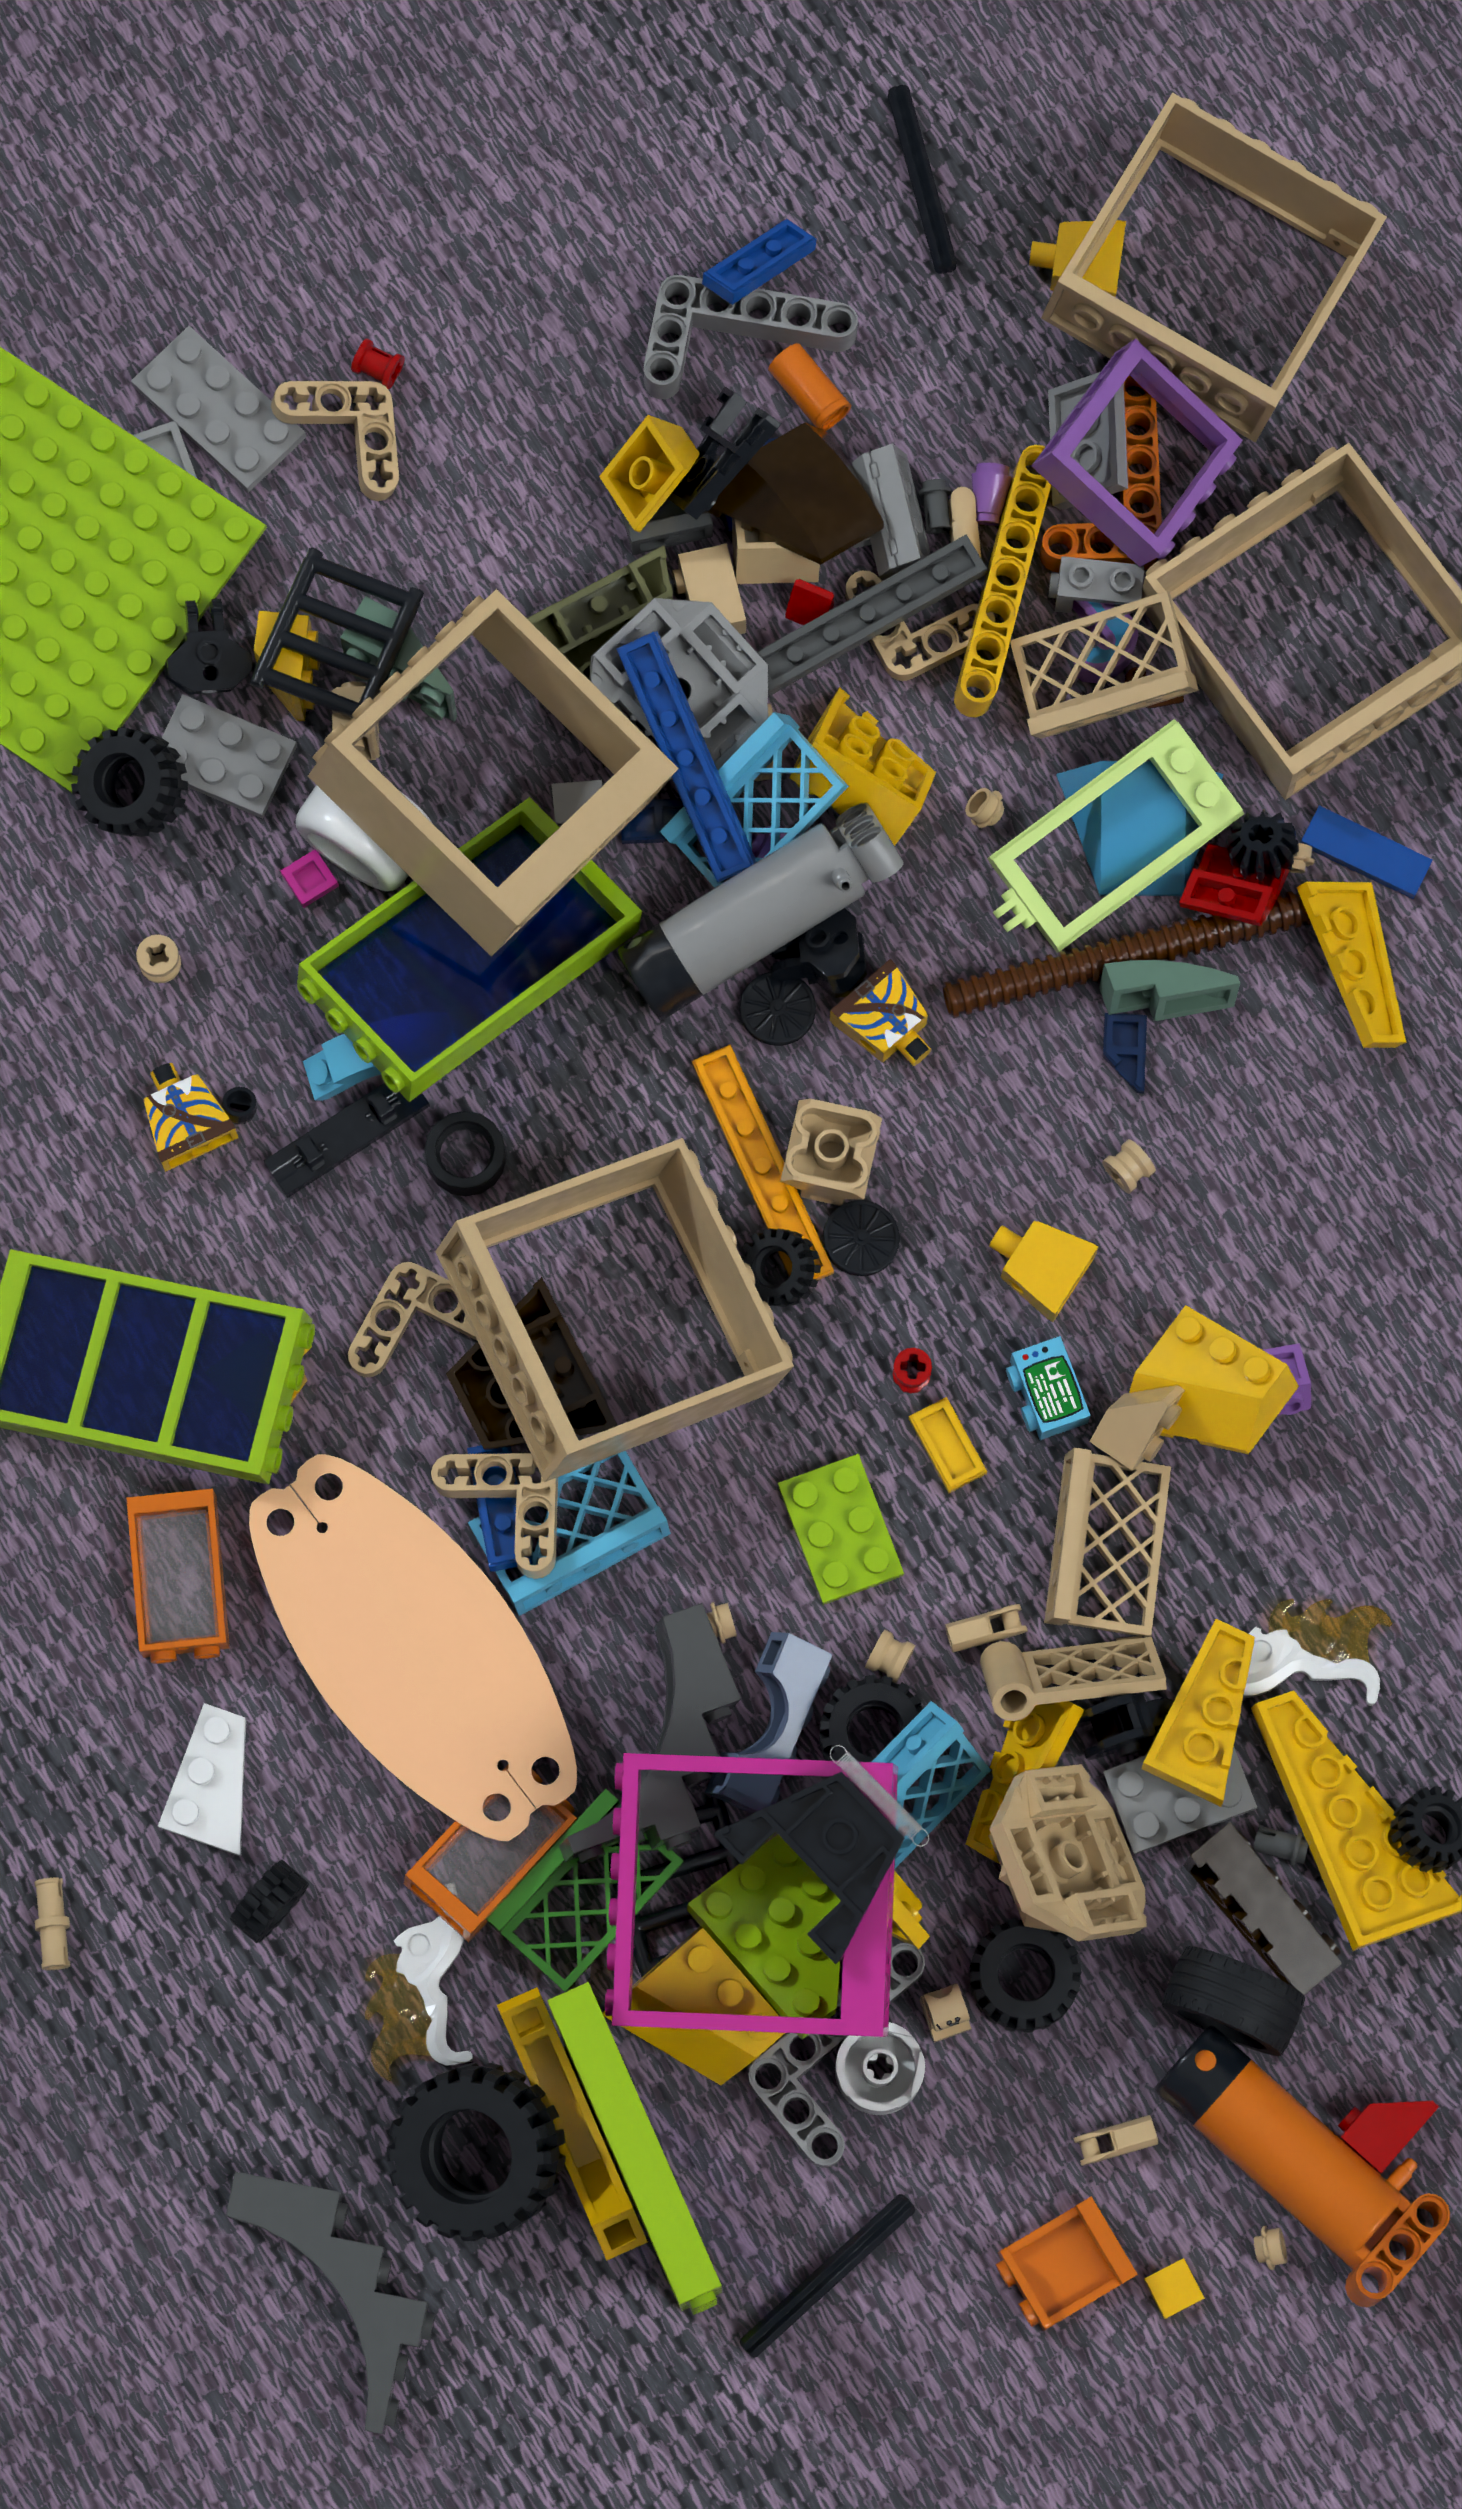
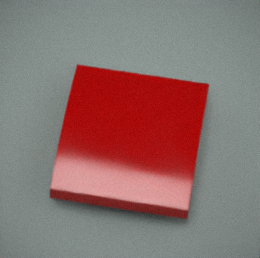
(1225, 893)

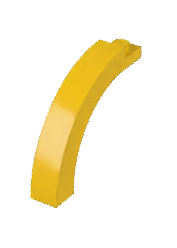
(584, 2149)

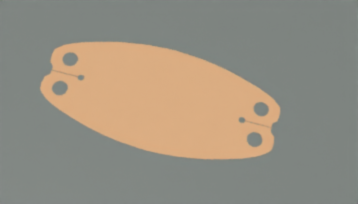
(412, 1647)

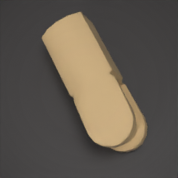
(963, 516)
(978, 1629)
(1124, 2138)

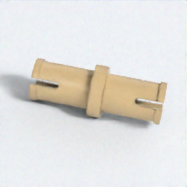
(52, 1924)

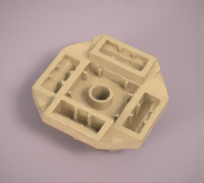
(1067, 1856)

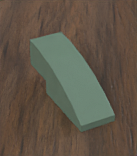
(1166, 988)

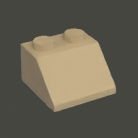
(761, 560)

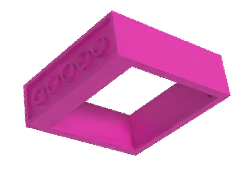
(865, 1961)

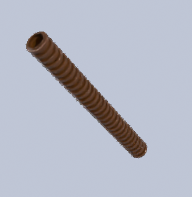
(1090, 961)

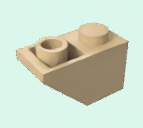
(1135, 1422)

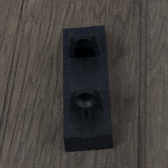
(341, 1137)

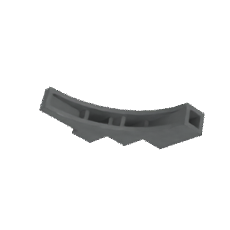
(696, 1690)
(383, 2321)

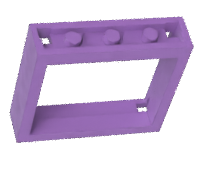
(1092, 498)

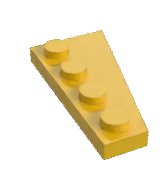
(1355, 949)
(1202, 1723)
(1029, 1745)

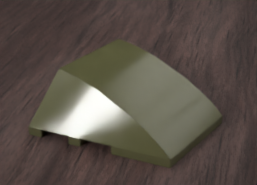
(597, 612)

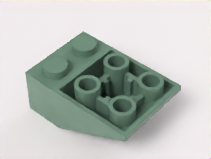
(432, 693)

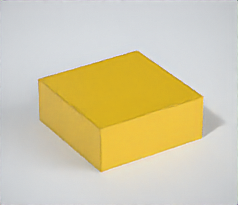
(1174, 2288)

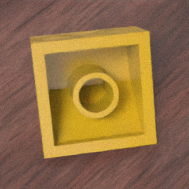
(649, 469)

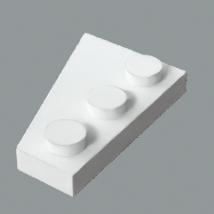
(209, 1784)

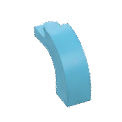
(336, 1068)

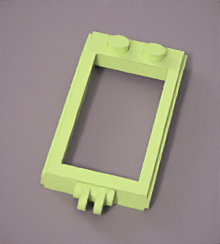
(1193, 784)

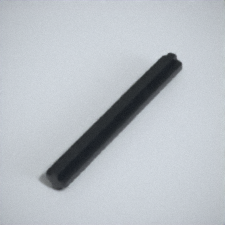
(922, 179)
(827, 2275)

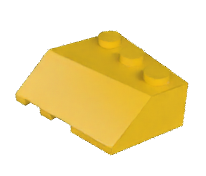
(876, 770)
(1227, 1383)
(702, 1980)

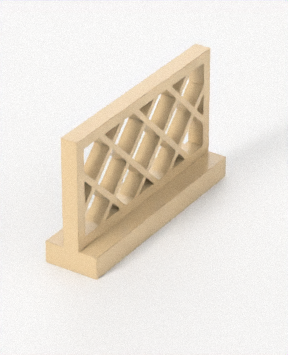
(1113, 700)
(1071, 1537)

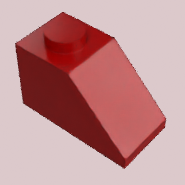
(1384, 2129)

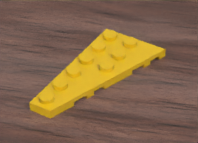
(1349, 1830)

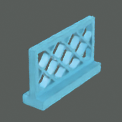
(739, 776)
(595, 1552)
(917, 1754)

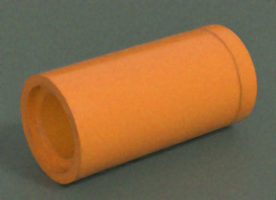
(809, 387)

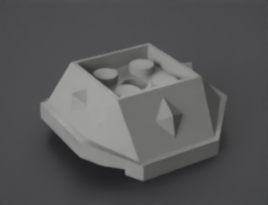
(710, 657)

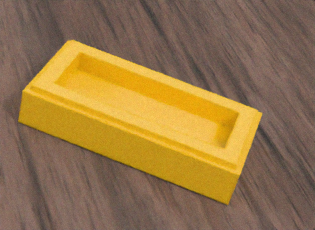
(947, 1445)

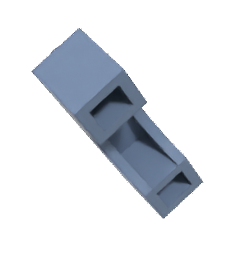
(792, 1676)

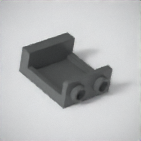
(667, 527)

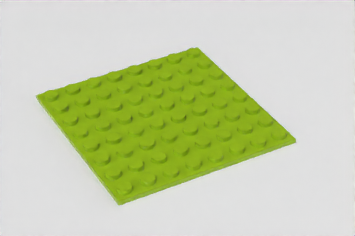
(94, 568)

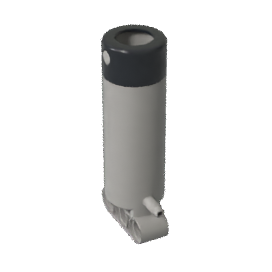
(759, 910)

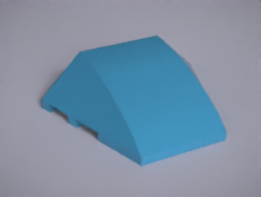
(1131, 827)

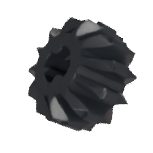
(1262, 845)

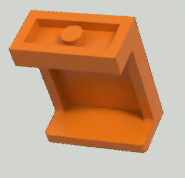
(1065, 2265)

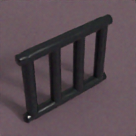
(298, 600)
(718, 1814)

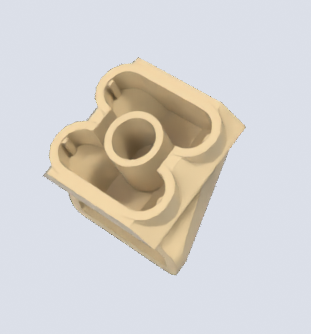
(831, 1151)

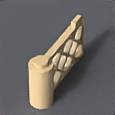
(1020, 1680)

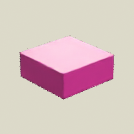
(309, 878)

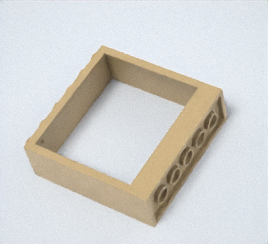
(1263, 179)
(1438, 673)
(423, 851)
(712, 1255)

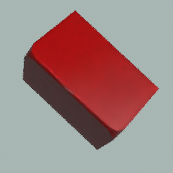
(808, 602)

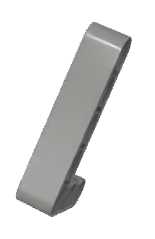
(737, 321)
(792, 2070)

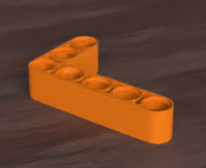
(1141, 488)

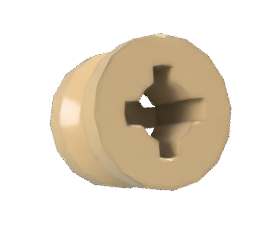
(162, 966)
(1129, 1166)
(890, 1656)

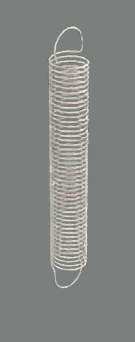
(879, 1787)

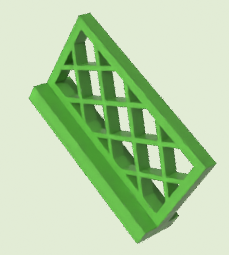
(549, 1874)

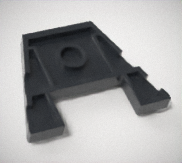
(718, 457)
(837, 1838)

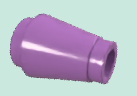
(990, 487)

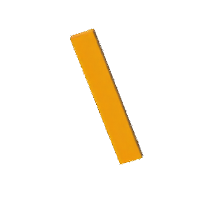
(756, 1151)

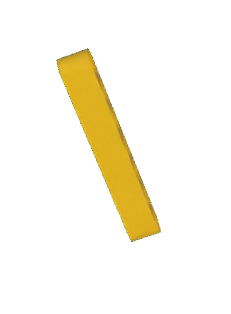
(998, 597)

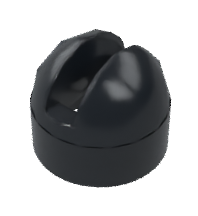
(240, 1099)

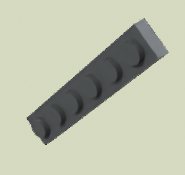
(871, 613)

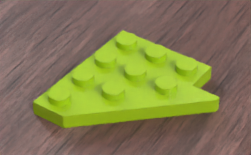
(762, 1924)

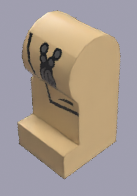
(945, 2012)

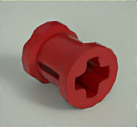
(377, 363)
(924, 1365)

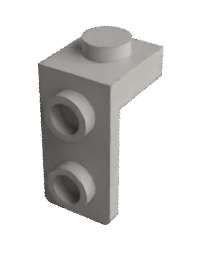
(1095, 582)

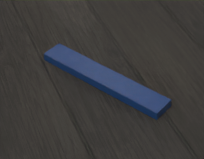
(684, 745)

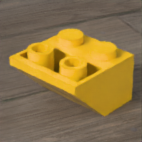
(289, 661)

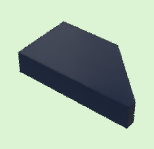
(650, 821)
(1126, 1047)

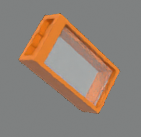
(178, 1575)
(471, 1875)

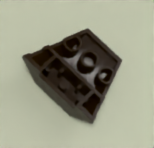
(802, 496)
(563, 1363)

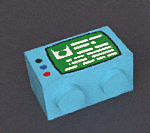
(1048, 1388)

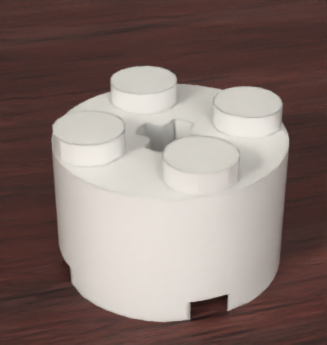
(894, 2089)

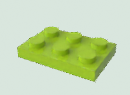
(840, 1529)

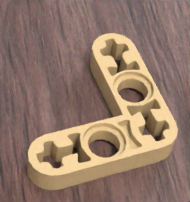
(362, 417)
(904, 641)
(421, 1299)
(526, 1494)

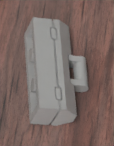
(890, 486)

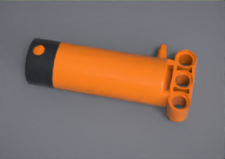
(1302, 2163)

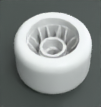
(346, 844)

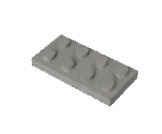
(217, 408)

